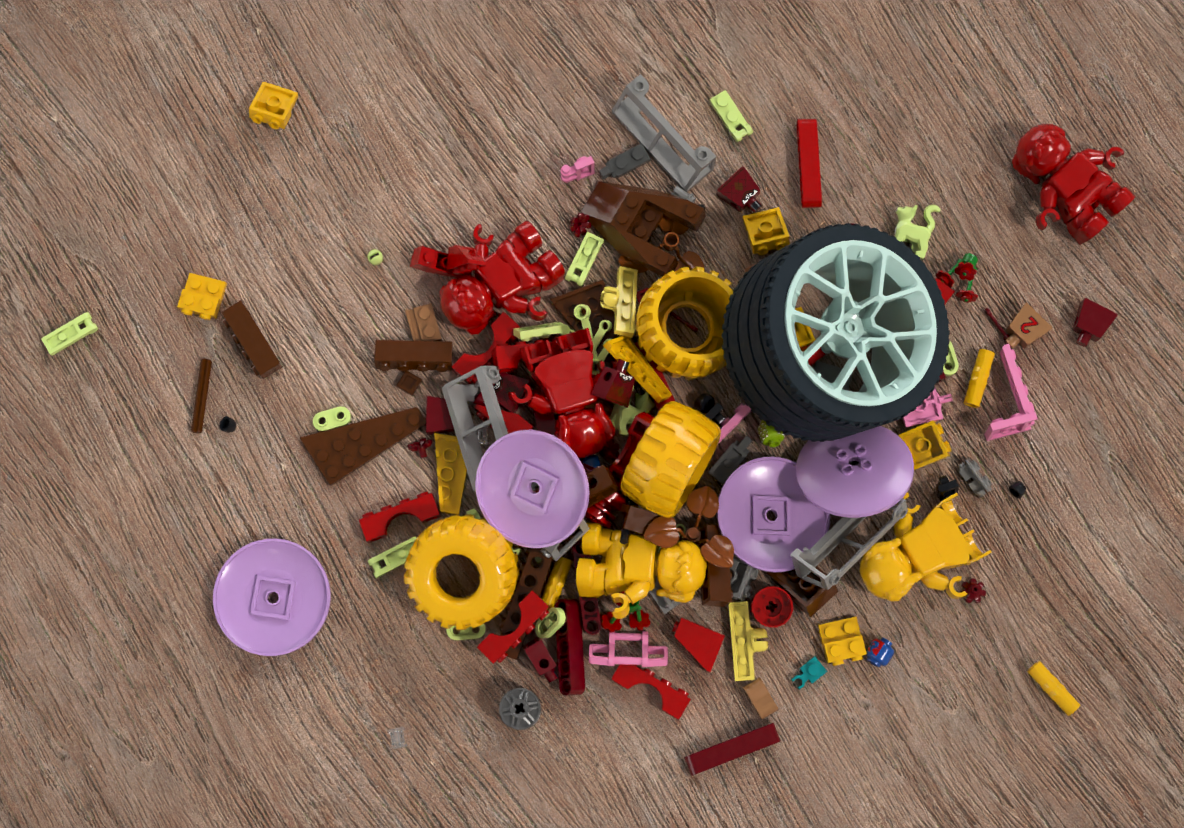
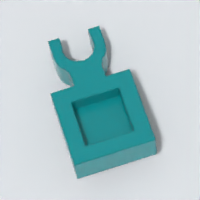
(811, 671)

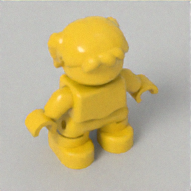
(919, 553)
(635, 568)

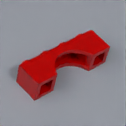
(503, 333)
(508, 356)
(636, 432)
(376, 525)
(532, 609)
(673, 701)

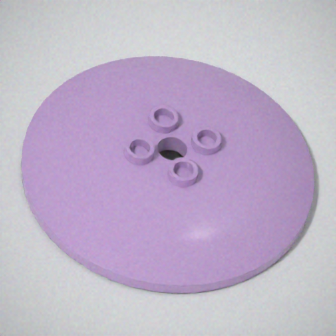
(857, 490)
(506, 491)
(743, 504)
(244, 589)

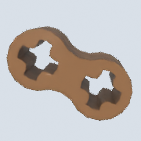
(760, 698)

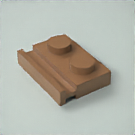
(423, 323)

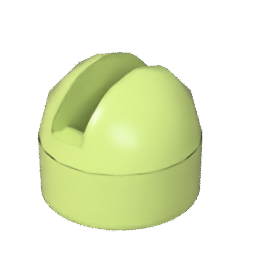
(377, 259)

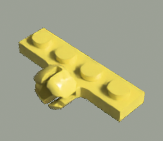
(622, 301)
(744, 641)

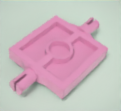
(927, 411)

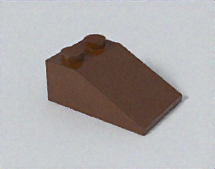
(804, 594)

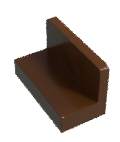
(637, 519)

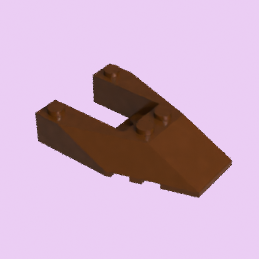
(630, 216)

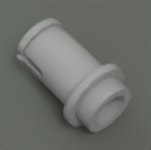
(679, 192)

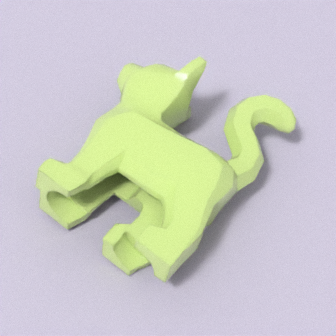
(914, 234)
(624, 416)

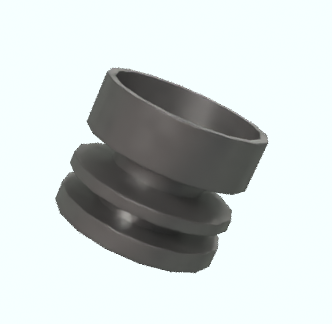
(522, 720)

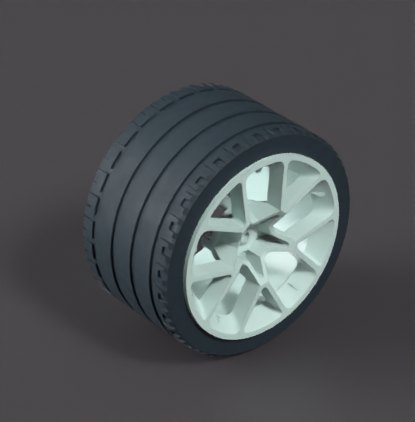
(879, 302)

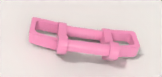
(612, 659)

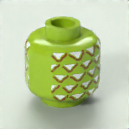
(769, 435)

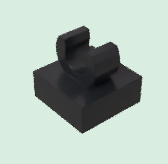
(714, 414)
(946, 488)

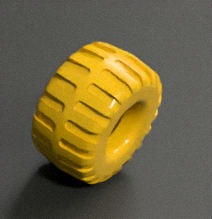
(681, 289)
(670, 459)
(480, 544)

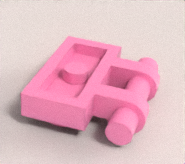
(582, 168)

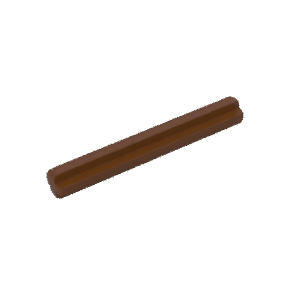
(201, 396)

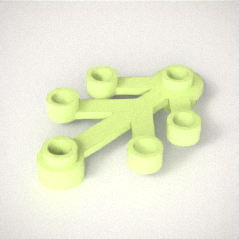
(598, 336)

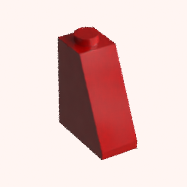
(698, 642)

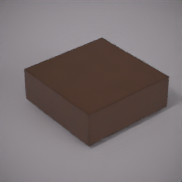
(409, 383)

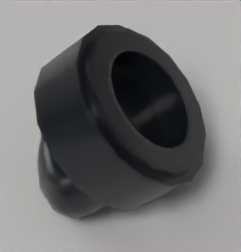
(704, 403)

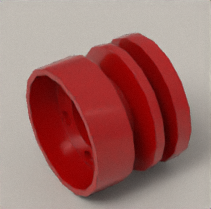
(601, 510)
(781, 613)

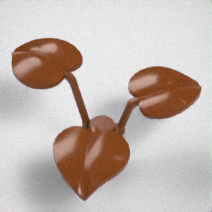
(669, 243)
(705, 503)

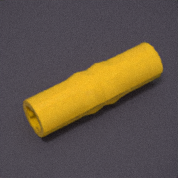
(979, 378)
(556, 581)
(1053, 688)

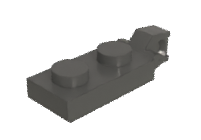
(625, 162)
(730, 460)

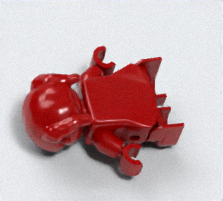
(1073, 181)
(502, 281)
(567, 389)

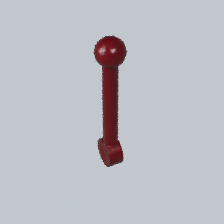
(989, 313)
(693, 328)

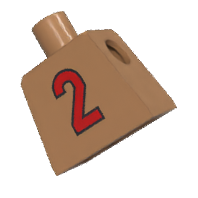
(1026, 327)

